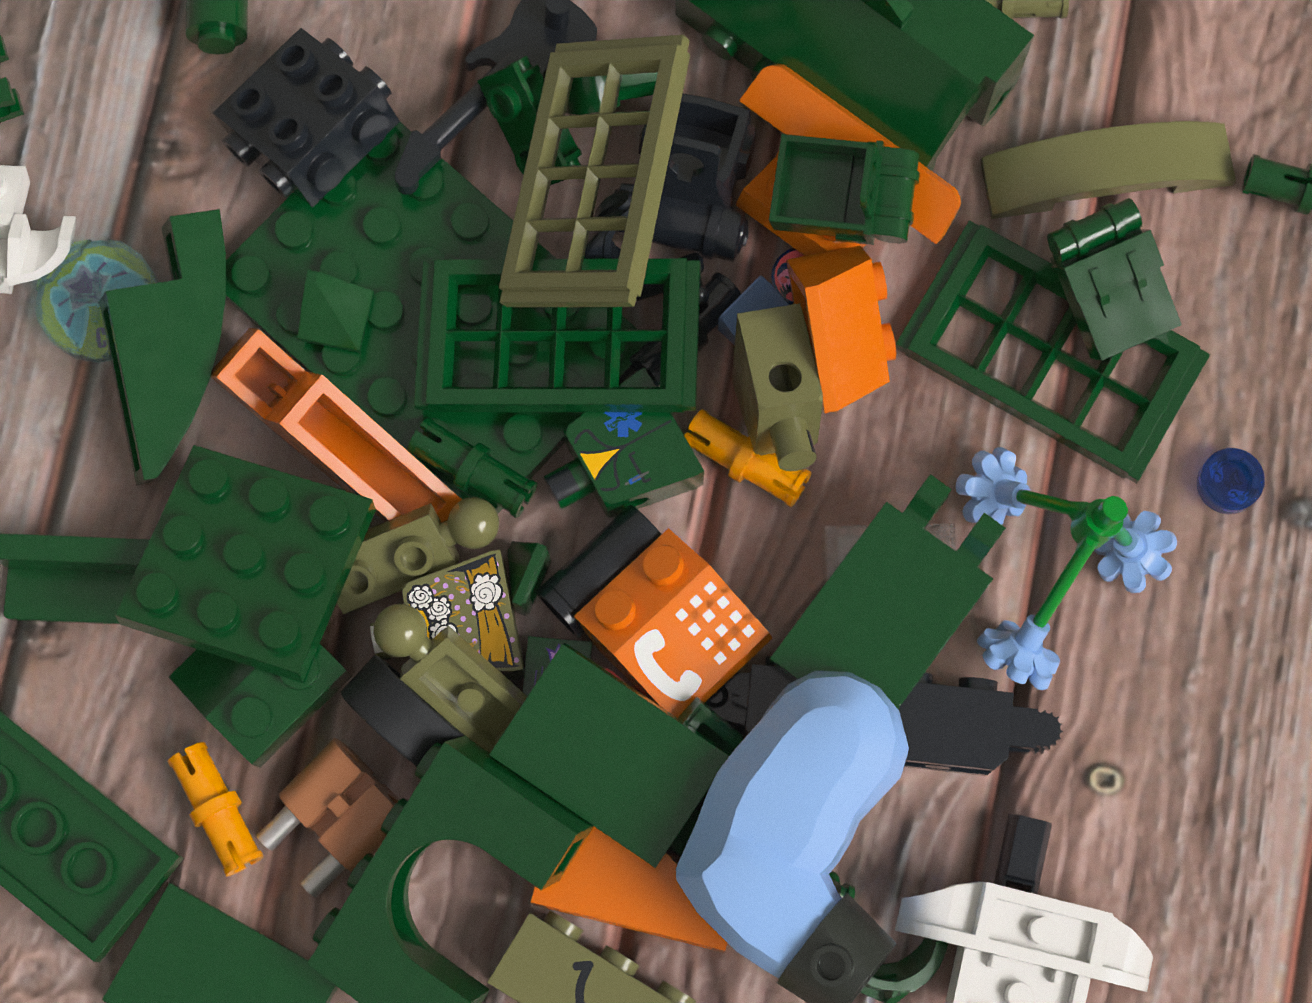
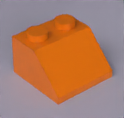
(843, 322)

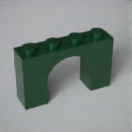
(462, 796)

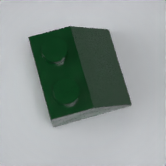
(255, 706)

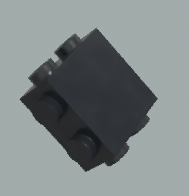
(306, 117)

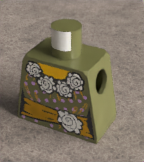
(475, 604)

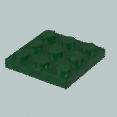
(247, 563)

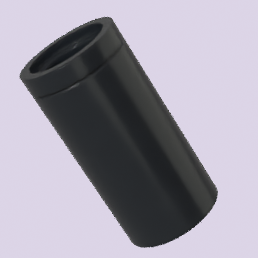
(596, 566)

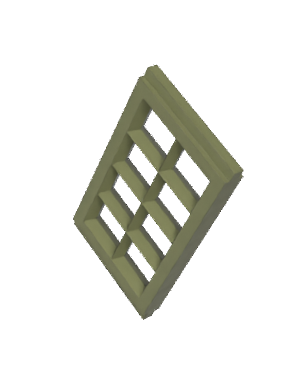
(595, 287)

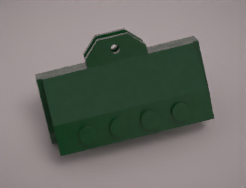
(890, 62)

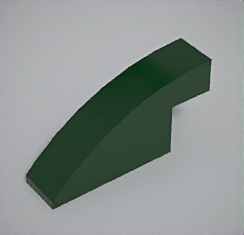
(167, 340)

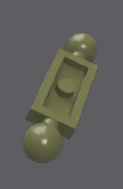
(414, 548)
(449, 675)

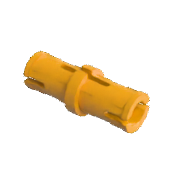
(736, 453)
(215, 808)

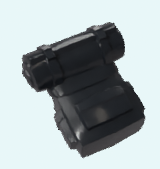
(706, 158)

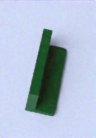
(67, 576)

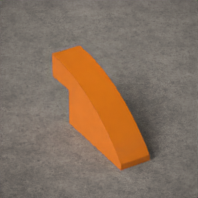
(329, 429)
(627, 892)

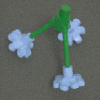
(1097, 526)

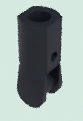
(1023, 852)

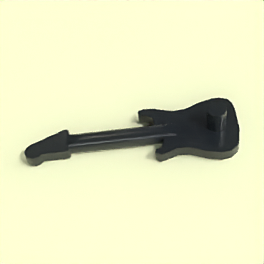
(532, 32)

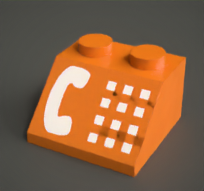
(672, 625)

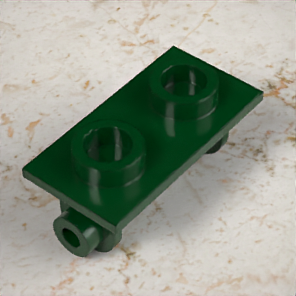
(514, 101)

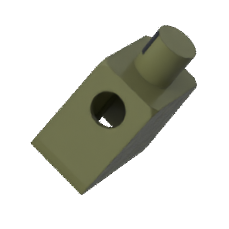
(783, 402)

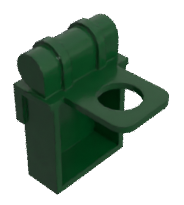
(844, 189)
(1113, 279)

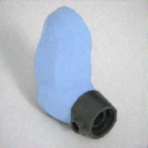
(782, 824)

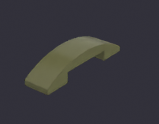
(1107, 163)

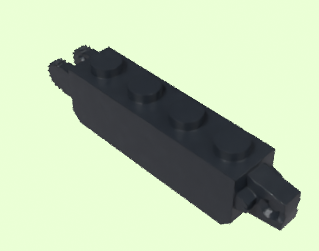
(944, 725)

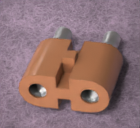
(340, 804)

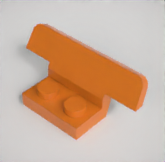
(804, 110)

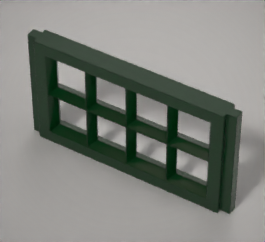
(949, 292)
(439, 334)

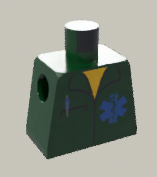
(625, 458)

